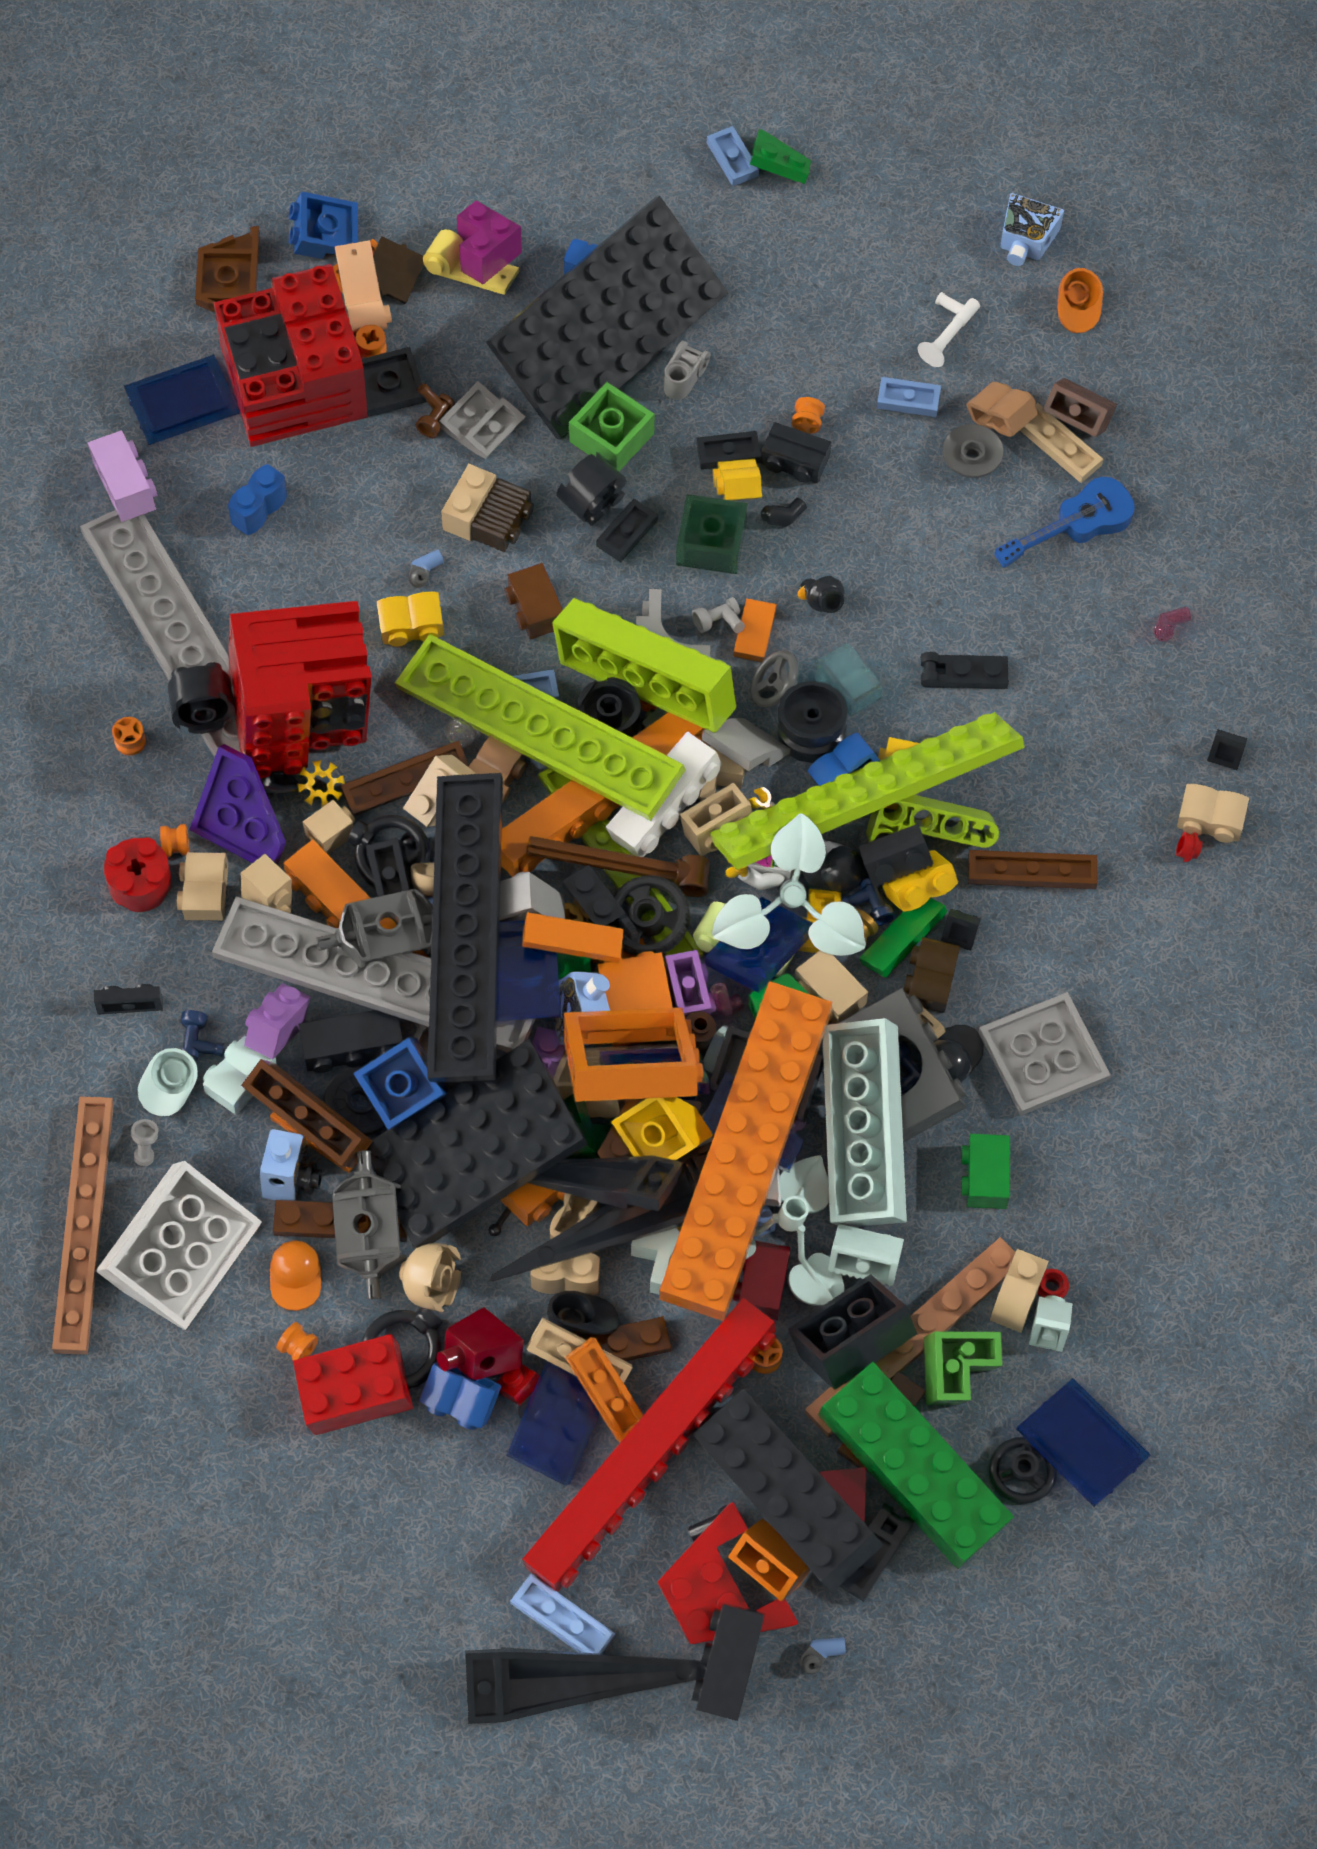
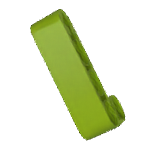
(935, 821)

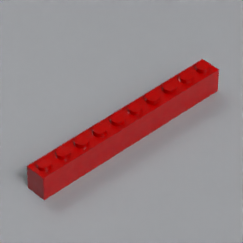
(649, 1446)

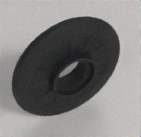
(338, 1097)

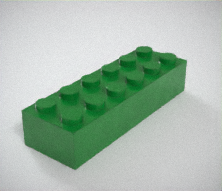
(915, 1465)

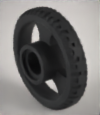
(676, 920)

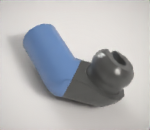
(421, 567)
(818, 1651)

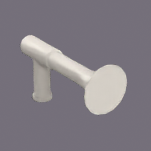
(932, 352)

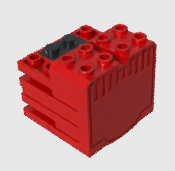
(292, 356)
(298, 682)

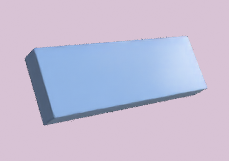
(561, 1617)

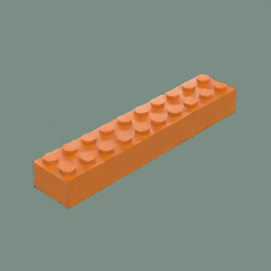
(745, 1151)

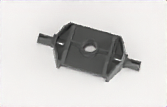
(367, 940)
(378, 1248)

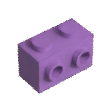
(688, 983)
(276, 1020)

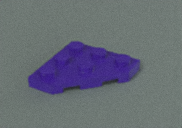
(237, 809)

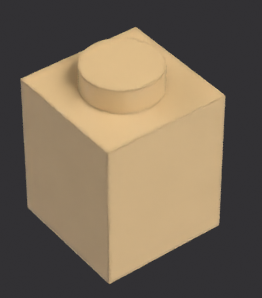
(329, 826)

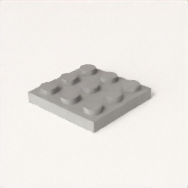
(1044, 1053)

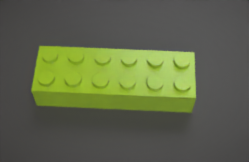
(656, 666)

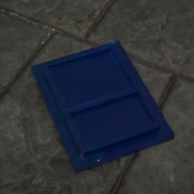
(181, 399)
(525, 977)
(1083, 1442)

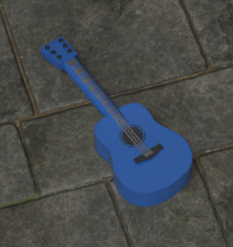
(1098, 509)

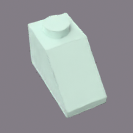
(1051, 1323)

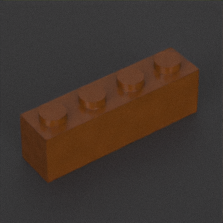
(306, 1113)

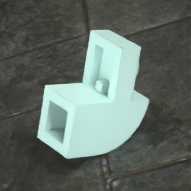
(659, 1249)

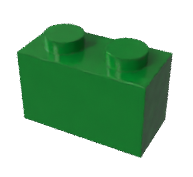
(987, 1171)

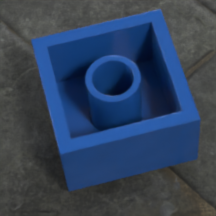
(399, 1083)

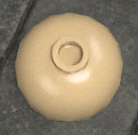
(431, 1276)

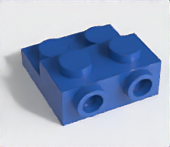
(322, 224)

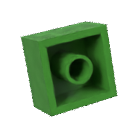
(612, 426)

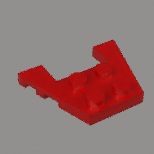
(702, 1582)

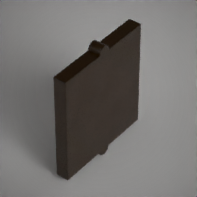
(396, 269)

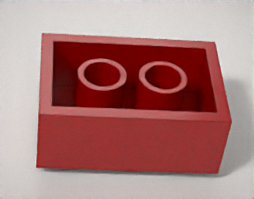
(352, 1384)

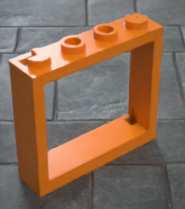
(631, 1080)

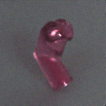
(1168, 620)
(724, 1004)

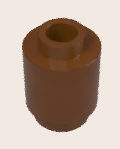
(703, 1028)

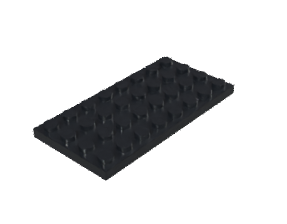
(607, 315)

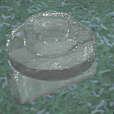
(460, 730)

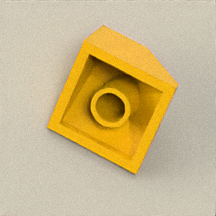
(662, 1128)

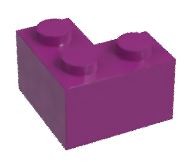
(488, 241)

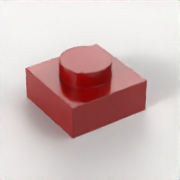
(518, 1384)

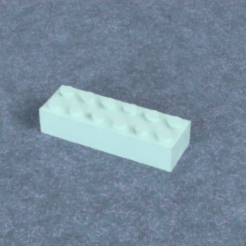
(864, 1123)

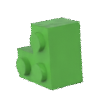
(952, 1357)

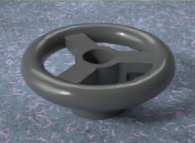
(777, 681)

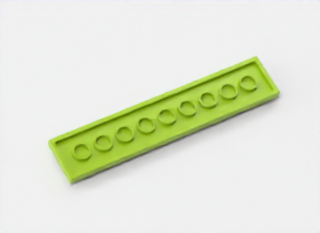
(541, 727)
(872, 786)

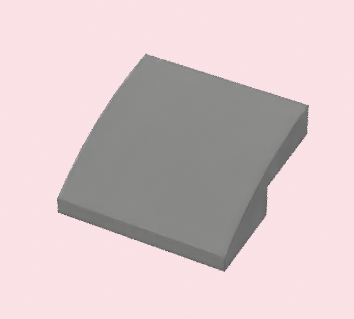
(481, 420)
(746, 744)

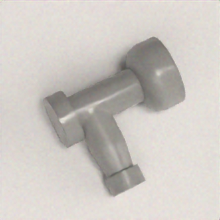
(728, 611)
(144, 1134)

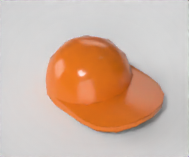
(1080, 300)
(295, 1275)

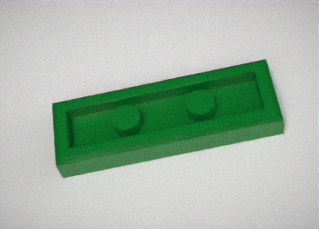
(901, 936)

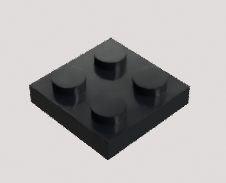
(391, 381)

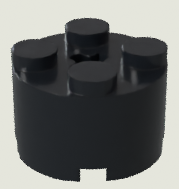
(592, 488)
(201, 698)
(613, 704)

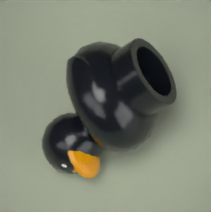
(823, 594)

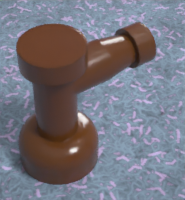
(429, 424)

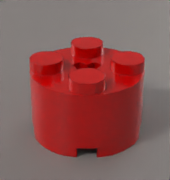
(153, 873)

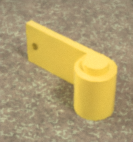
(444, 260)

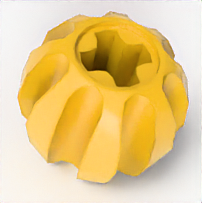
(330, 785)

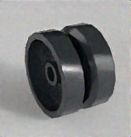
(811, 720)

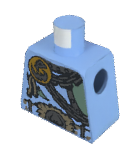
(1029, 228)
(581, 994)
(282, 1161)

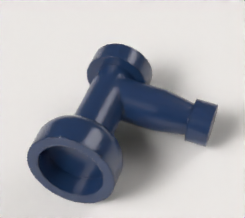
(881, 913)
(193, 1022)
(909, 1066)

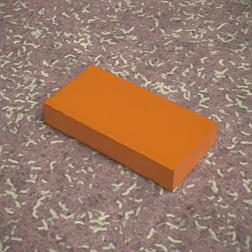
(758, 622)

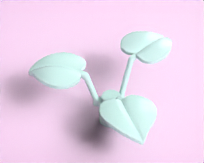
(793, 848)
(805, 1192)

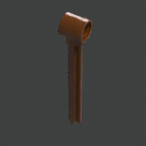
(689, 872)

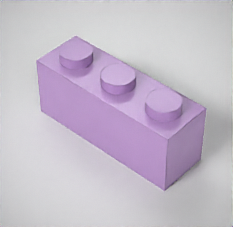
(123, 475)

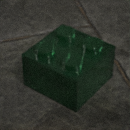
(711, 534)

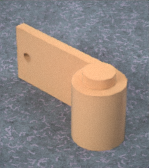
(361, 286)

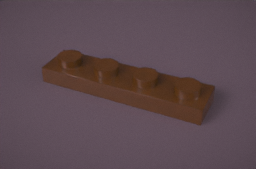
(393, 781)
(1032, 869)
(313, 1220)

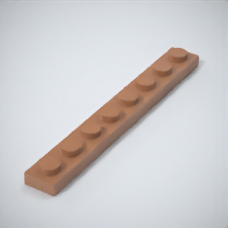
(83, 1226)
(938, 1314)

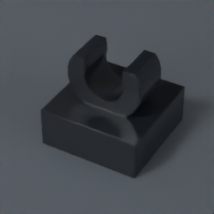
(1227, 749)
(960, 929)

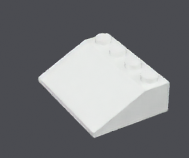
(179, 1245)

